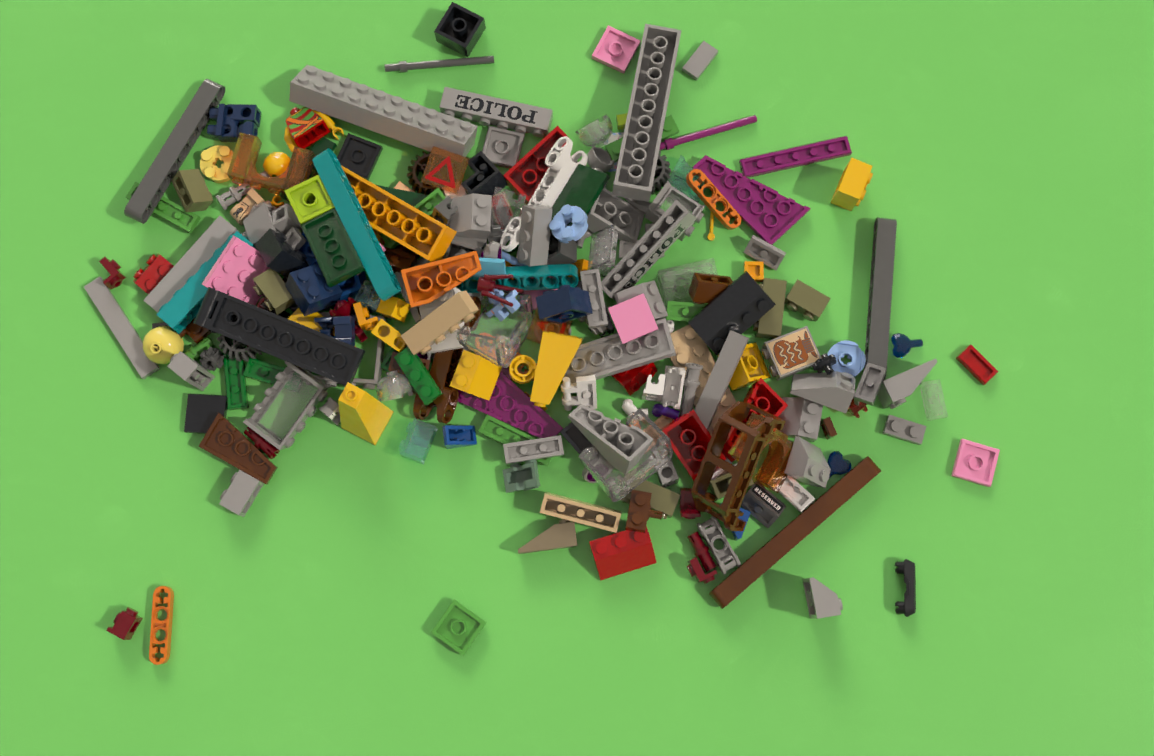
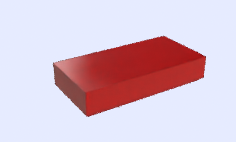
(977, 364)

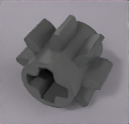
(495, 234)
(212, 358)

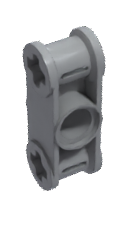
(716, 533)

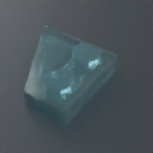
(678, 179)

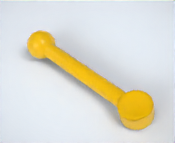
(711, 236)

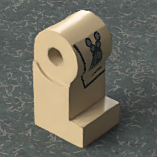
(242, 209)

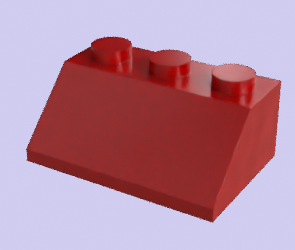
(689, 441)
(622, 553)

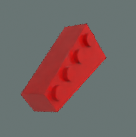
(529, 171)
(762, 396)

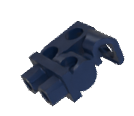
(230, 117)
(343, 327)

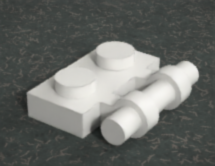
(586, 392)

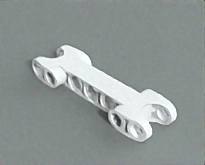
(560, 170)

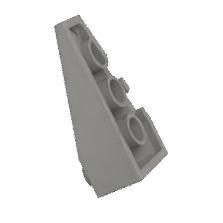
(616, 442)

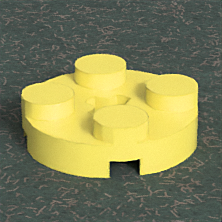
(210, 157)

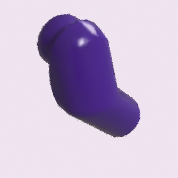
(659, 409)

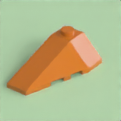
(434, 279)

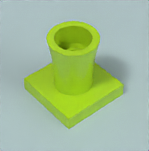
(309, 199)

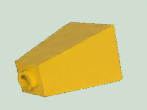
(553, 362)
(363, 414)

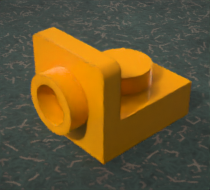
(362, 314)

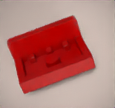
(152, 273)
(634, 378)

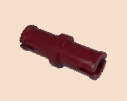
(261, 443)
(701, 551)

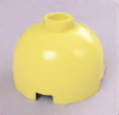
(162, 344)

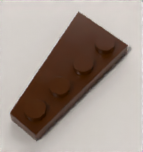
(233, 447)

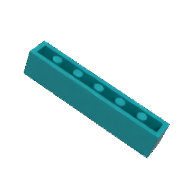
(188, 299)

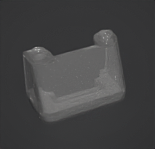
(496, 339)
(614, 482)

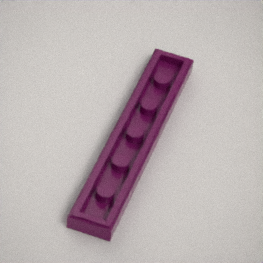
(795, 157)

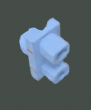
(499, 308)

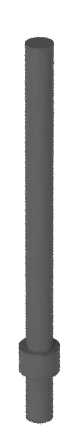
(403, 66)

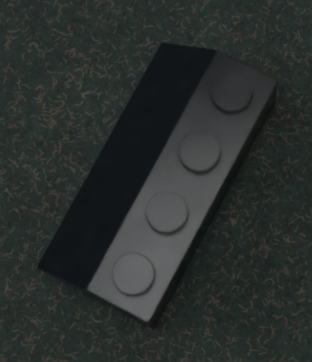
(732, 310)

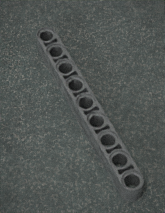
(174, 151)
(880, 292)

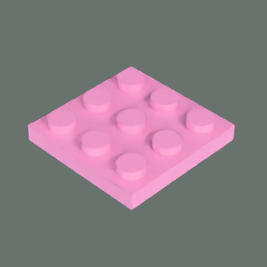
(235, 271)

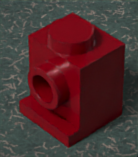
(125, 624)

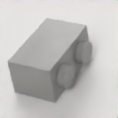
(240, 493)

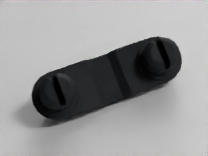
(907, 607)

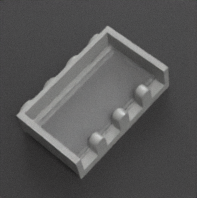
(287, 406)

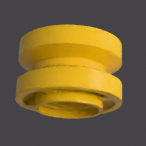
(522, 360)

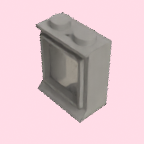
(666, 198)

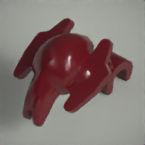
(343, 308)

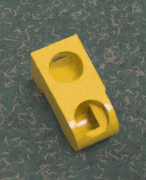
(389, 335)

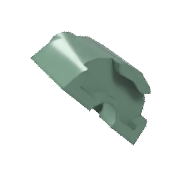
(521, 477)

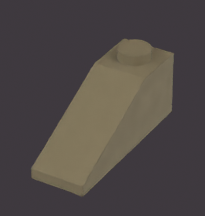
(556, 537)

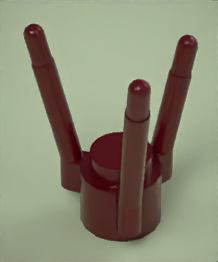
(487, 285)

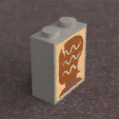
(790, 353)

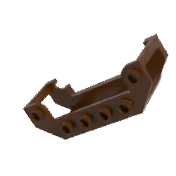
(740, 473)

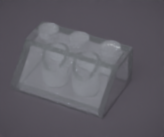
(676, 281)

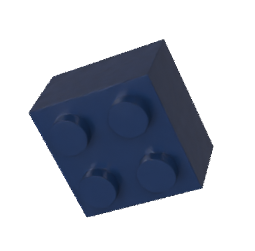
(311, 290)
(563, 304)

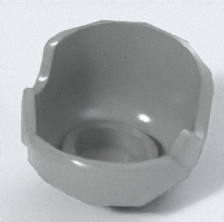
(599, 159)

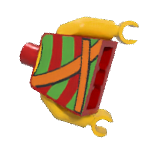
(307, 127)

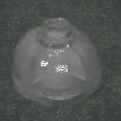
(596, 132)
(394, 387)

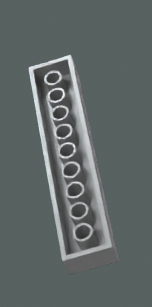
(381, 112)
(646, 113)

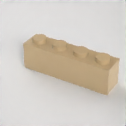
(440, 322)
(580, 512)

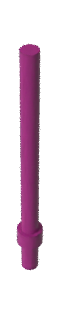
(669, 143)

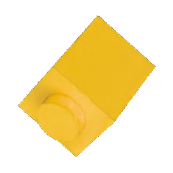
(394, 308)

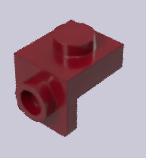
(116, 276)
(687, 506)
(696, 570)

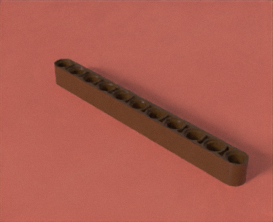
(794, 532)

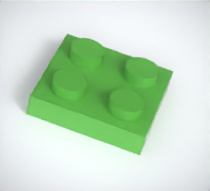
(458, 627)

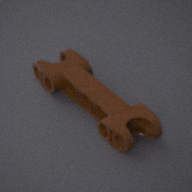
(442, 372)

